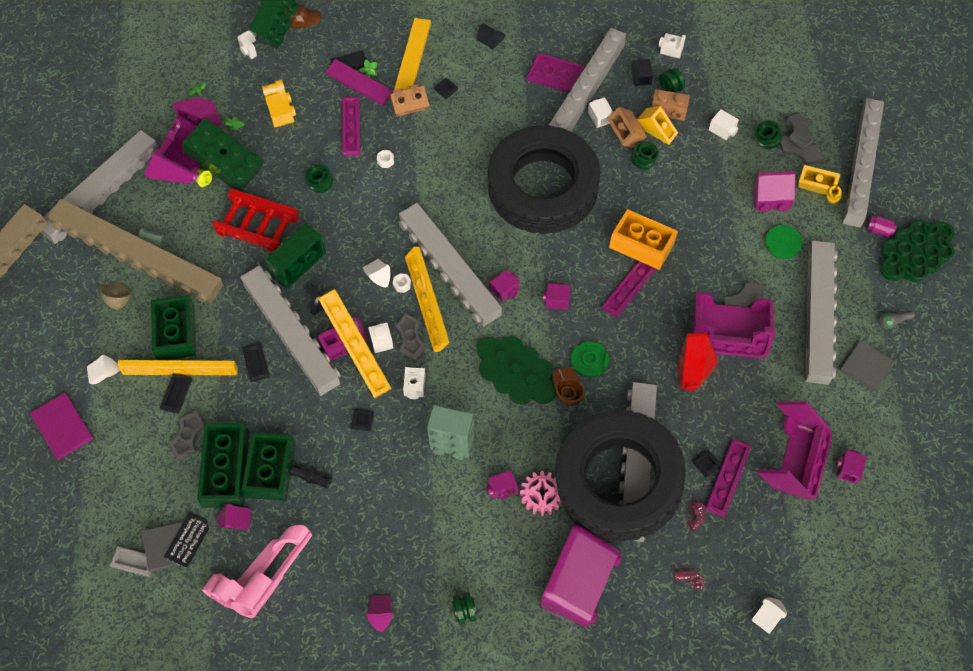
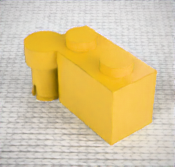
(278, 103)
(821, 182)

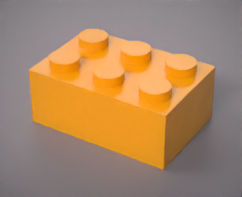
(643, 239)

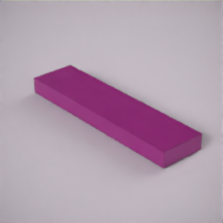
(359, 82)
(351, 126)
(628, 289)
(728, 477)

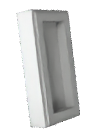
(130, 561)

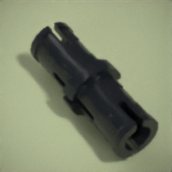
(311, 475)

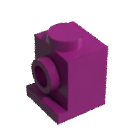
(332, 344)
(502, 485)

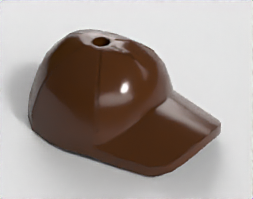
(305, 18)
(568, 384)

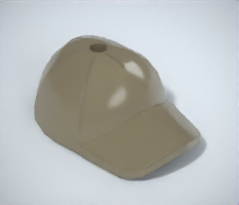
(115, 295)

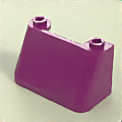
(169, 161)
(733, 328)
(580, 576)

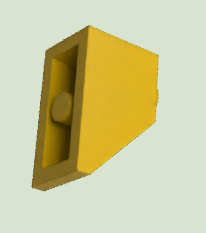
(657, 124)

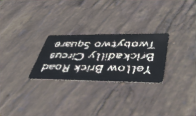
(187, 540)

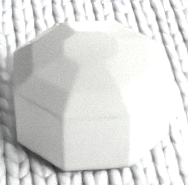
(385, 158)
(402, 283)

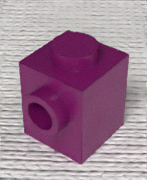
(505, 285)
(557, 296)
(851, 466)

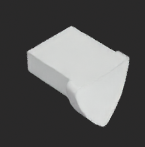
(378, 272)
(101, 369)
(769, 614)

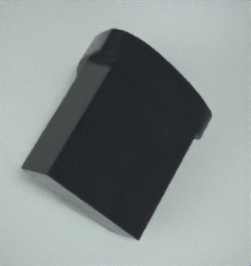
(489, 36)
(315, 293)

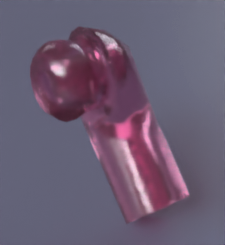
(700, 516)
(691, 577)

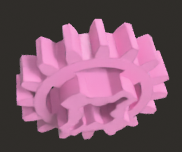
(533, 492)

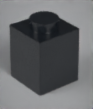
(642, 72)

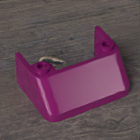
(804, 454)

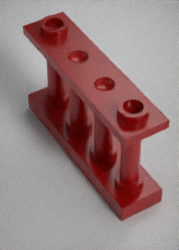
(256, 204)

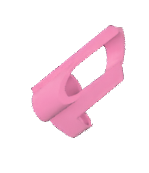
(253, 587)

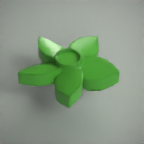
(369, 68)
(197, 88)
(234, 123)

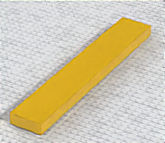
(413, 54)
(427, 299)
(355, 343)
(179, 367)

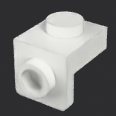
(246, 46)

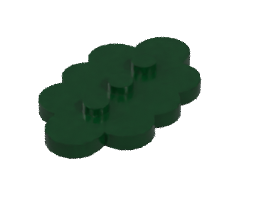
(917, 251)
(516, 370)

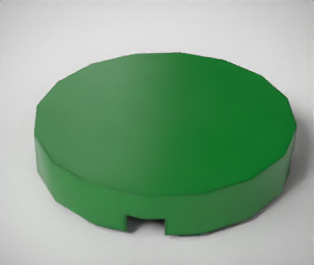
(783, 242)
(595, 359)

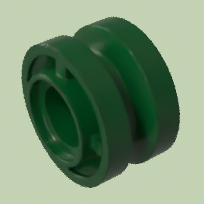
(672, 80)
(764, 128)
(644, 155)
(315, 172)
(464, 608)

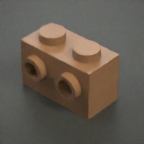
(409, 100)
(672, 103)
(626, 127)

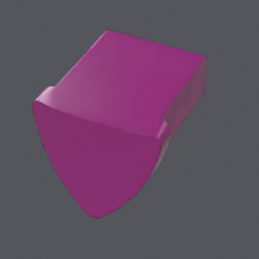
(234, 517)
(380, 612)

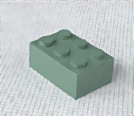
(451, 432)

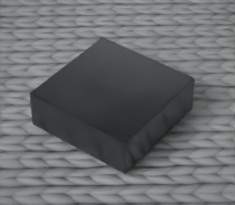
(446, 88)
(362, 420)
(707, 463)

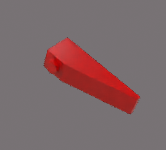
(696, 361)

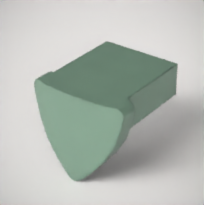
(151, 237)

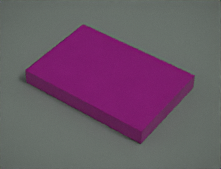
(554, 72)
(61, 426)

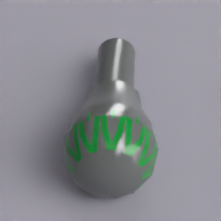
(889, 320)

